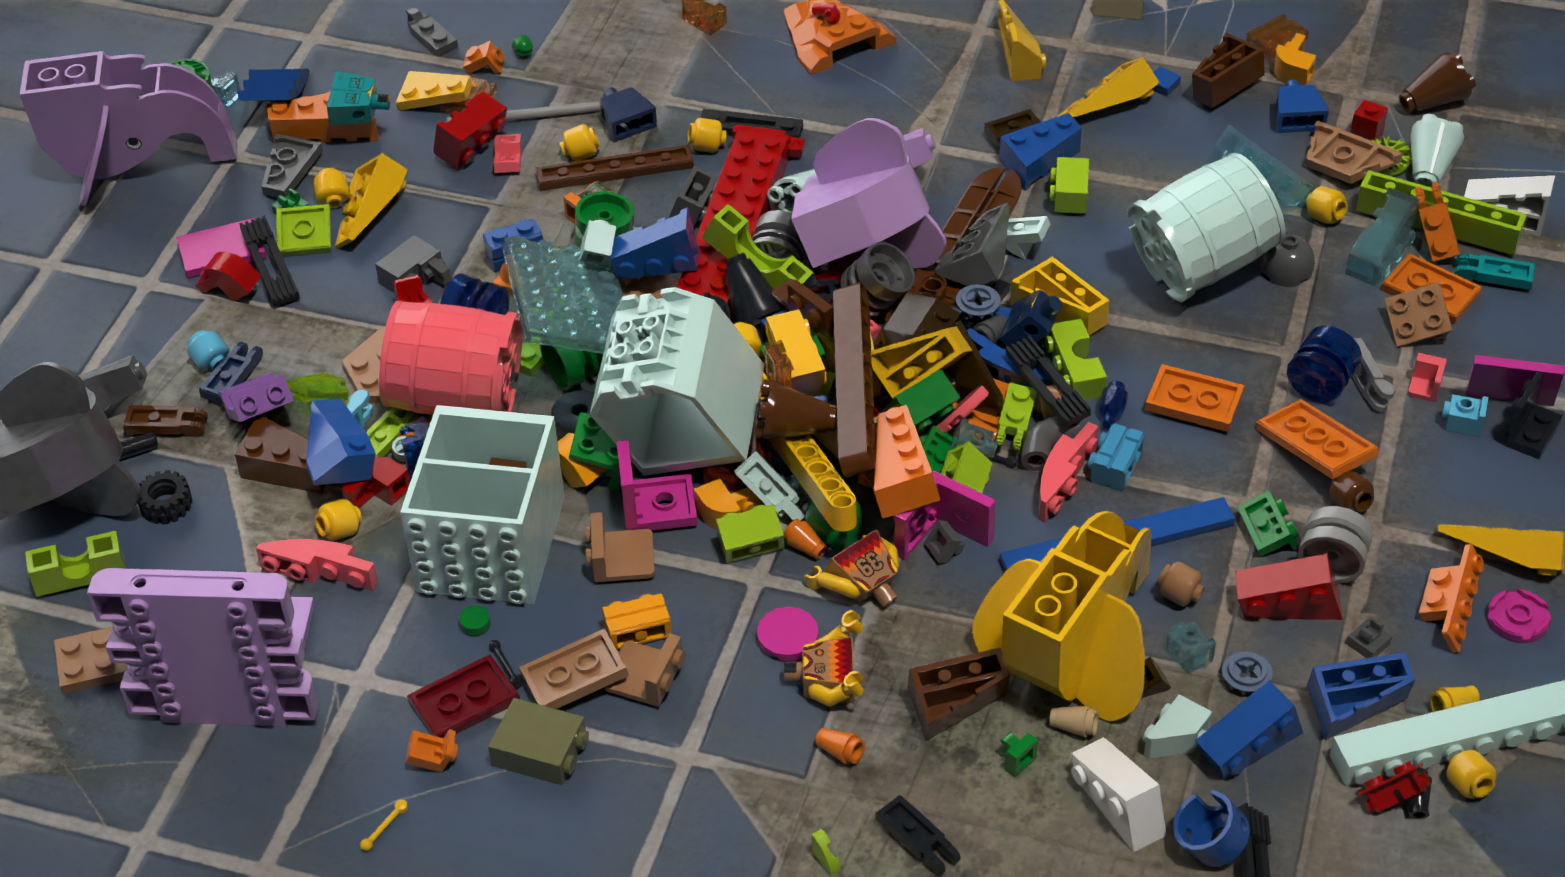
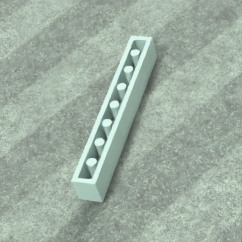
(1444, 733)

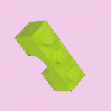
(1069, 345)
(54, 572)

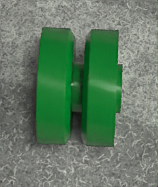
(603, 206)

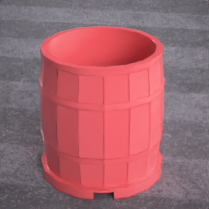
(449, 358)

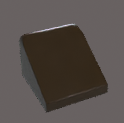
(1154, 679)

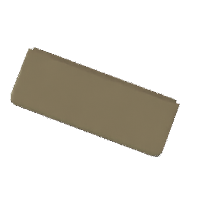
(1119, 8)

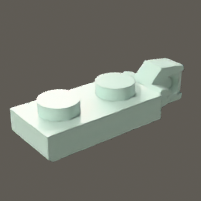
(769, 486)

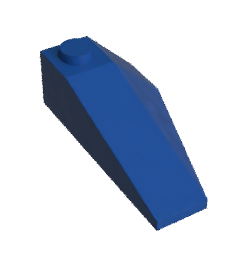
(337, 445)

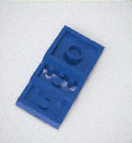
(273, 84)

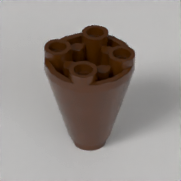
(1438, 84)
(791, 413)

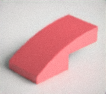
(507, 153)

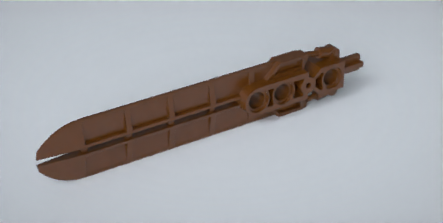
(957, 227)

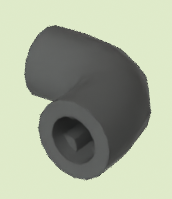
(1042, 439)

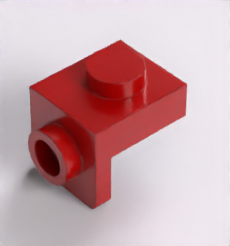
(410, 290)

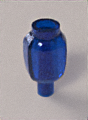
(1112, 403)

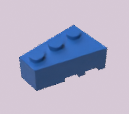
(1358, 690)
(1250, 731)

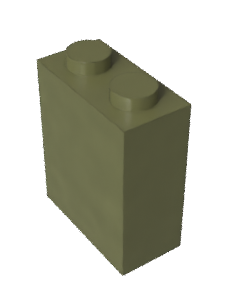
(538, 741)

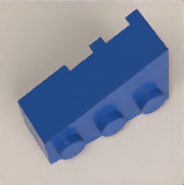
(1036, 147)
(656, 250)

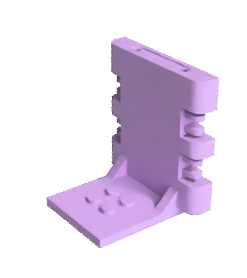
(208, 645)

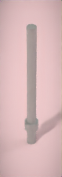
(551, 111)

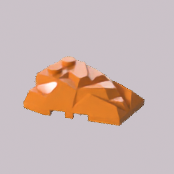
(817, 38)

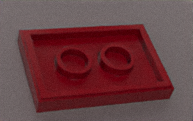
(463, 697)

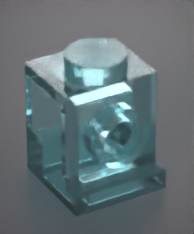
(978, 436)
(1190, 646)

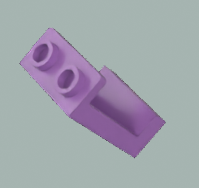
(255, 396)

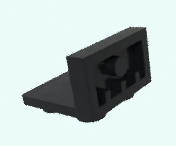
(1532, 425)

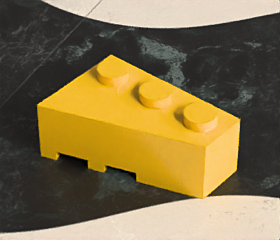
(915, 359)

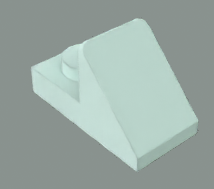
(1025, 232)

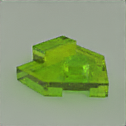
(318, 387)

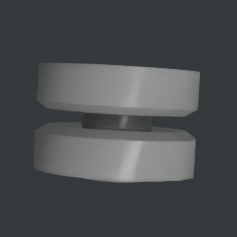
(1340, 535)

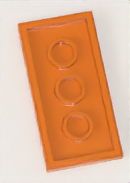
(1317, 439)

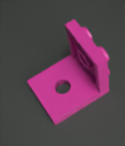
(643, 496)
(974, 523)

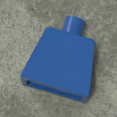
(1299, 108)

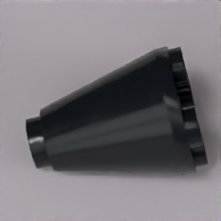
(749, 292)

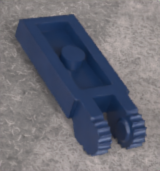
(231, 371)

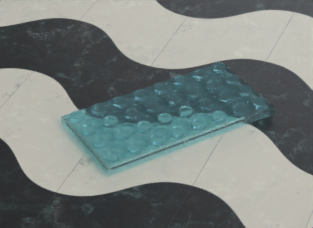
(559, 295)

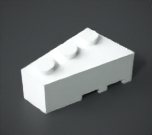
(1519, 194)
(1121, 792)

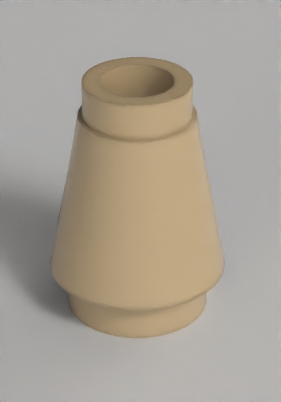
(1077, 720)

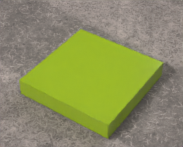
(304, 230)

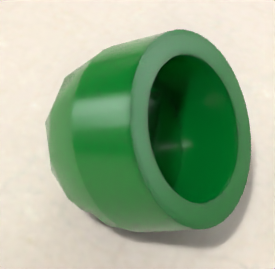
(522, 46)

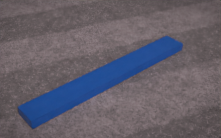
(1163, 526)

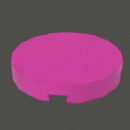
(1519, 616)
(785, 632)

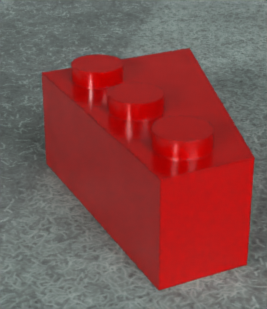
(469, 130)
(1290, 590)

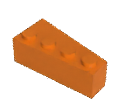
(309, 120)
(901, 465)

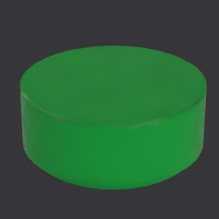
(474, 620)

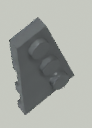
(289, 164)

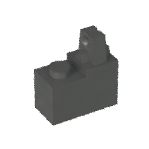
(412, 259)

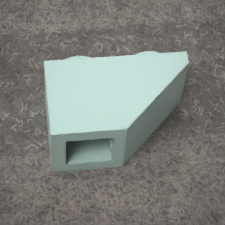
(597, 242)
(1176, 729)

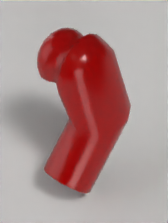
(829, 10)

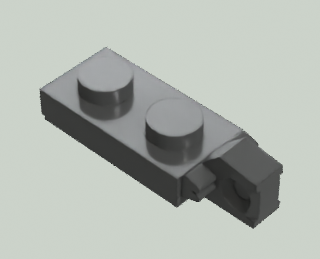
(430, 32)

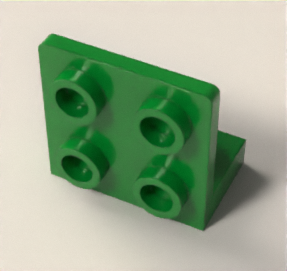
(596, 448)

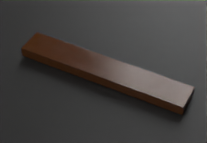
(614, 167)

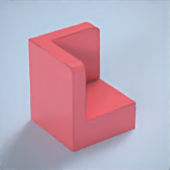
(1427, 377)

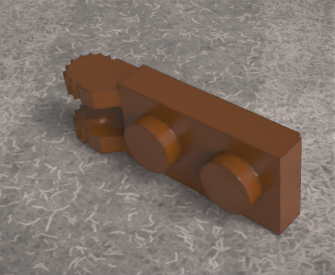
(165, 420)

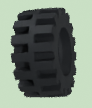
(169, 508)

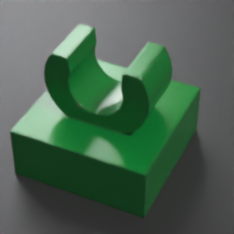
(291, 200)
(1019, 753)

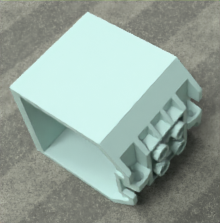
(677, 383)

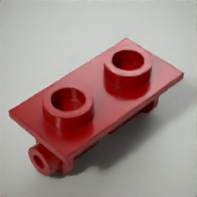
(1382, 793)

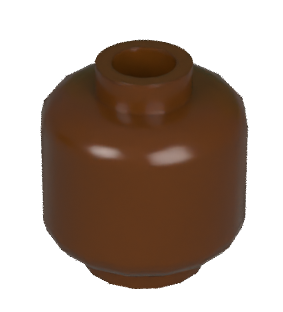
(1352, 492)

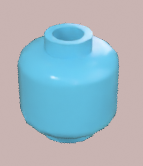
(207, 349)

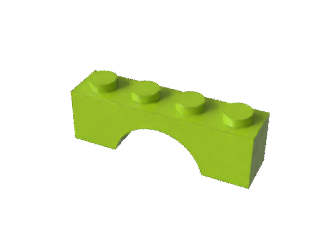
(731, 236)

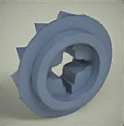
(985, 295)
(1246, 662)

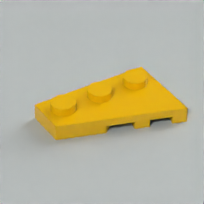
(430, 89)

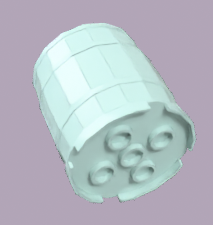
(1207, 225)

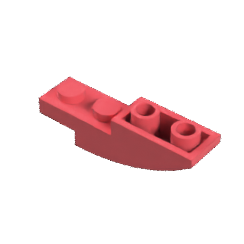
(1061, 469)
(310, 558)

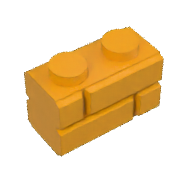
(637, 620)

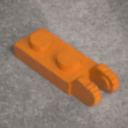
(1437, 225)

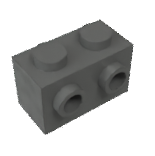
(695, 194)

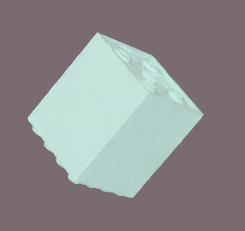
(481, 524)

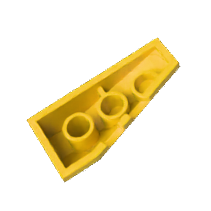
(1020, 47)
(1123, 84)
(369, 193)
(1527, 547)

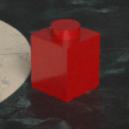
(1369, 120)

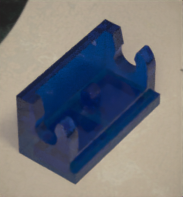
(413, 445)

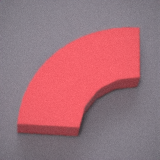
(966, 406)

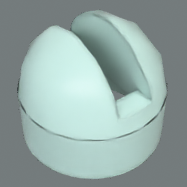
(397, 449)

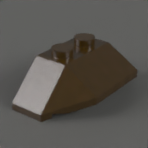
(919, 316)
(972, 373)

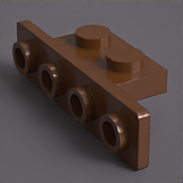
(814, 308)

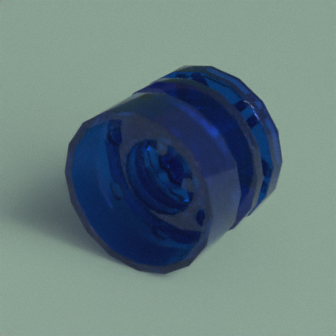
(473, 293)
(1324, 364)

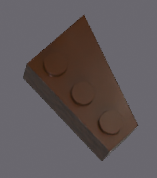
(1227, 70)
(275, 456)
(956, 688)

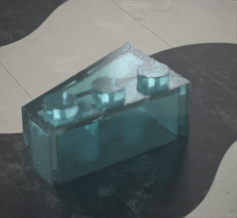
(1385, 240)

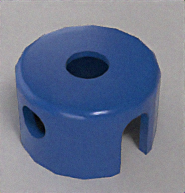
(1204, 821)

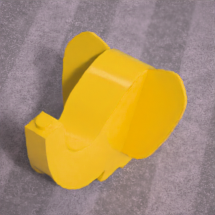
(1069, 616)

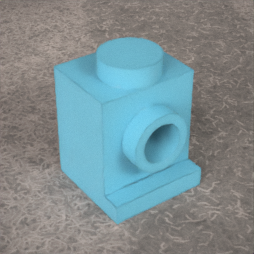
(1465, 415)

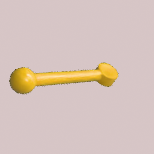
(400, 807)

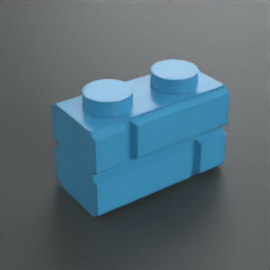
(1116, 456)

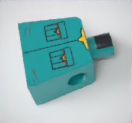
(354, 99)

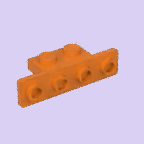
(1451, 596)

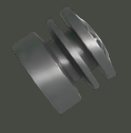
(777, 236)
(884, 273)

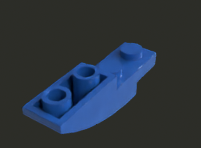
(1000, 365)

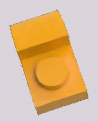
(1293, 62)
(576, 472)
(715, 500)

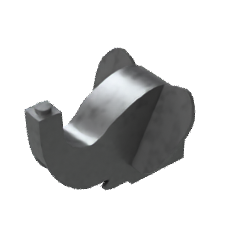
(61, 442)

